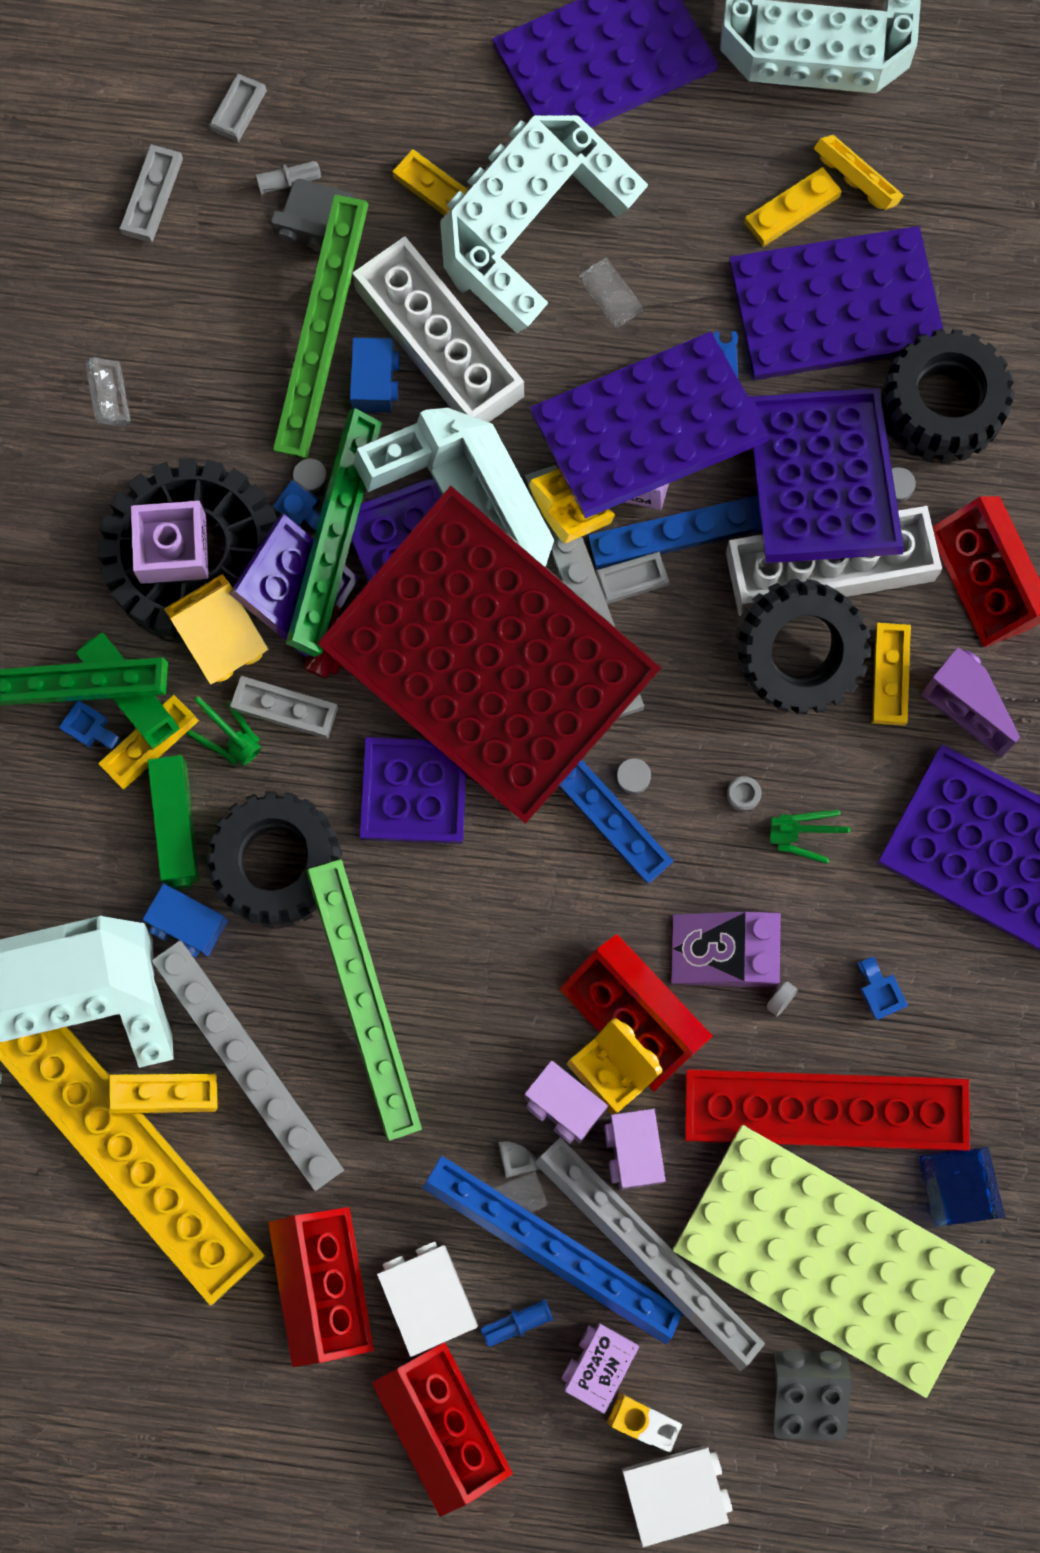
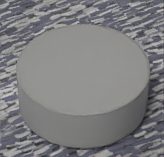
(311, 475)
(904, 483)
(633, 776)
(743, 794)
(781, 998)

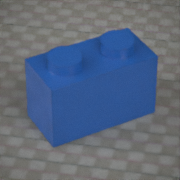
(373, 375)
(184, 920)

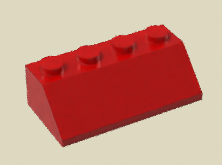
(990, 569)
(623, 987)
(320, 1286)
(442, 1429)

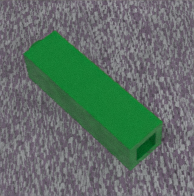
(143, 711)
(174, 821)

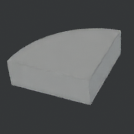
(516, 1159)

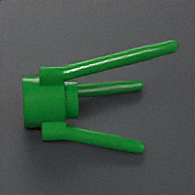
(241, 746)
(787, 828)

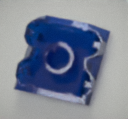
(961, 1187)

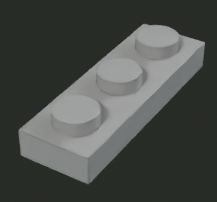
(151, 193)
(284, 707)

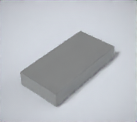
(237, 107)
(632, 577)

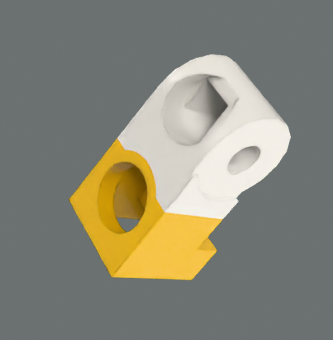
(643, 1423)

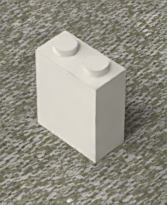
(427, 1298)
(677, 1495)

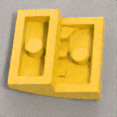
(562, 510)

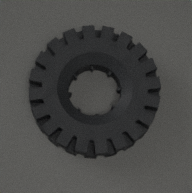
(228, 503)

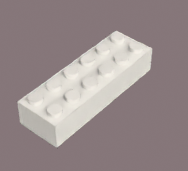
(438, 333)
(847, 575)

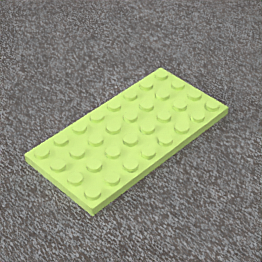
(833, 1260)

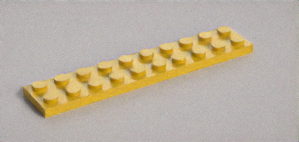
(133, 1161)

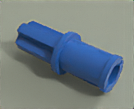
(516, 1323)

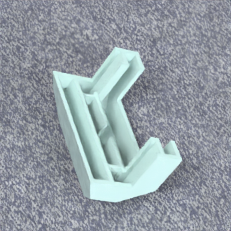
(82, 976)

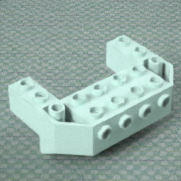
(820, 43)
(509, 197)
(468, 457)

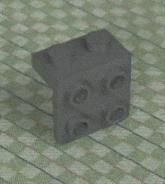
(306, 214)
(811, 1395)

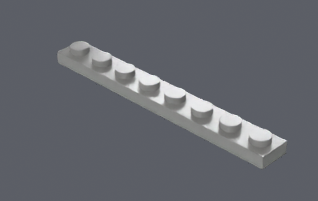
(579, 575)
(248, 1065)
(650, 1254)

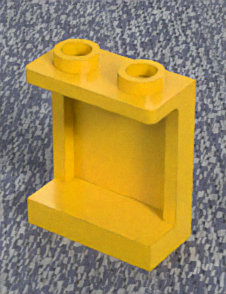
(216, 630)

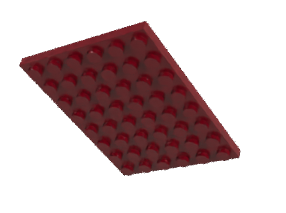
(488, 654)

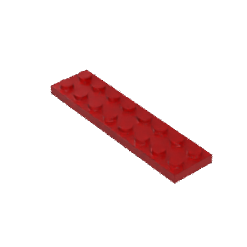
(829, 1109)

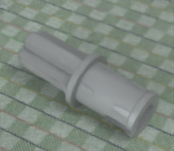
(285, 177)

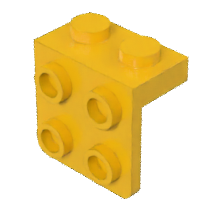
(615, 1066)

